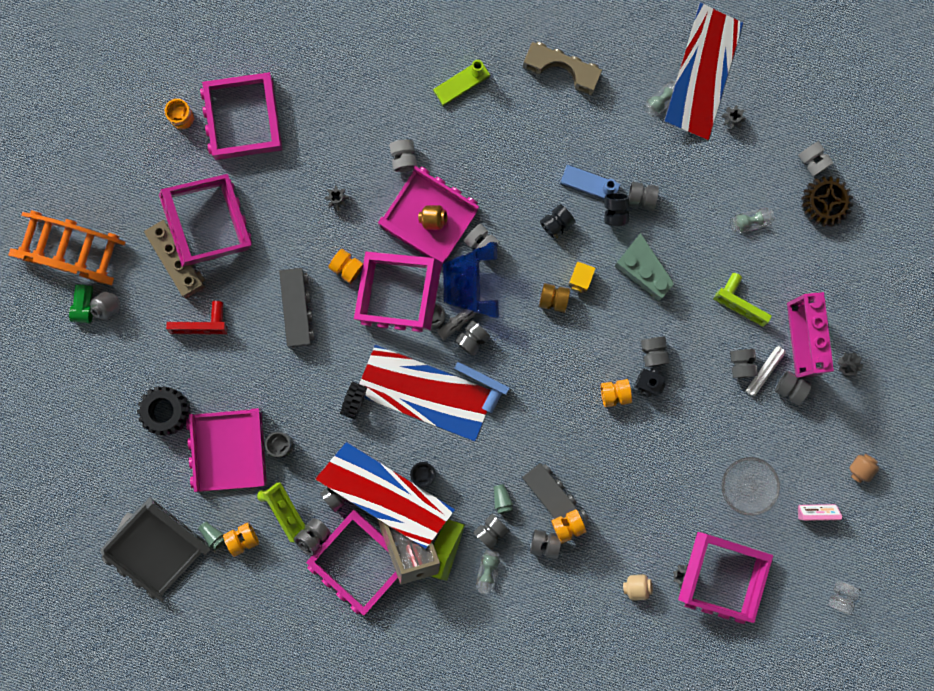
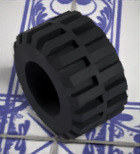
(148, 405)

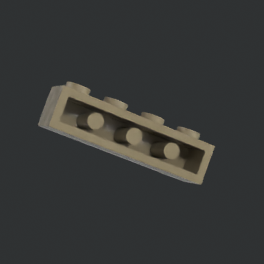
(186, 277)

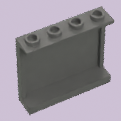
(153, 548)

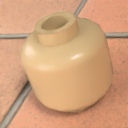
(638, 587)

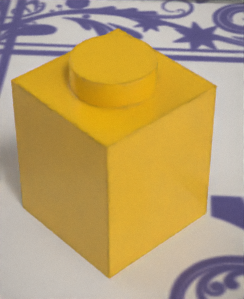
(581, 277)

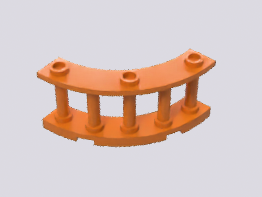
(58, 261)

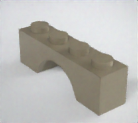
(541, 58)

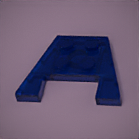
(462, 281)

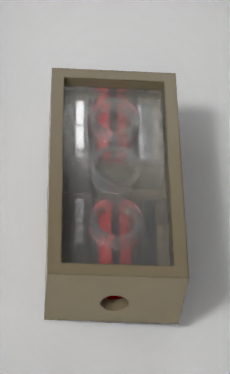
(409, 558)

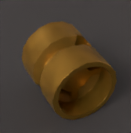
(554, 297)

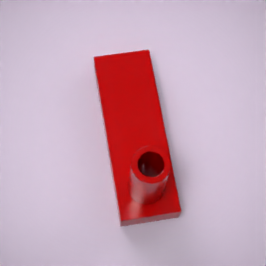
(215, 327)

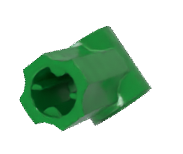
(81, 307)

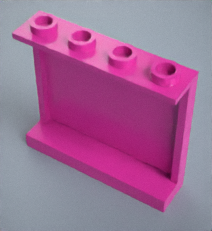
(423, 190)
(226, 450)

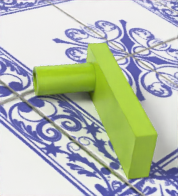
(461, 82)
(727, 298)
(282, 509)

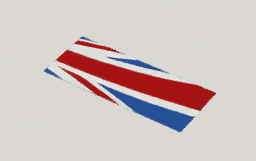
(703, 71)
(425, 392)
(385, 495)

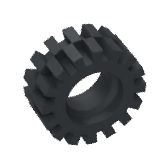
(353, 400)

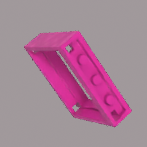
(274, 145)
(176, 229)
(429, 293)
(810, 335)
(330, 582)
(754, 590)

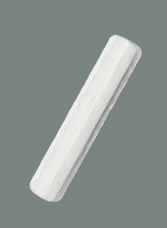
(765, 371)

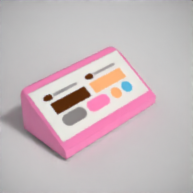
(819, 512)

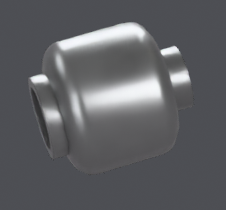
(104, 305)

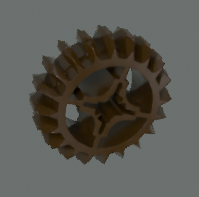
(823, 216)

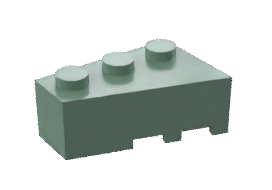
(645, 269)

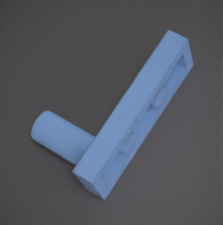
(588, 182)
(497, 387)

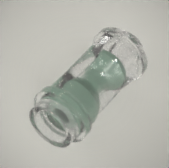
(656, 103)
(742, 222)
(490, 562)

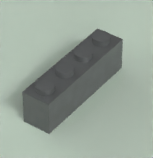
(295, 307)
(551, 493)

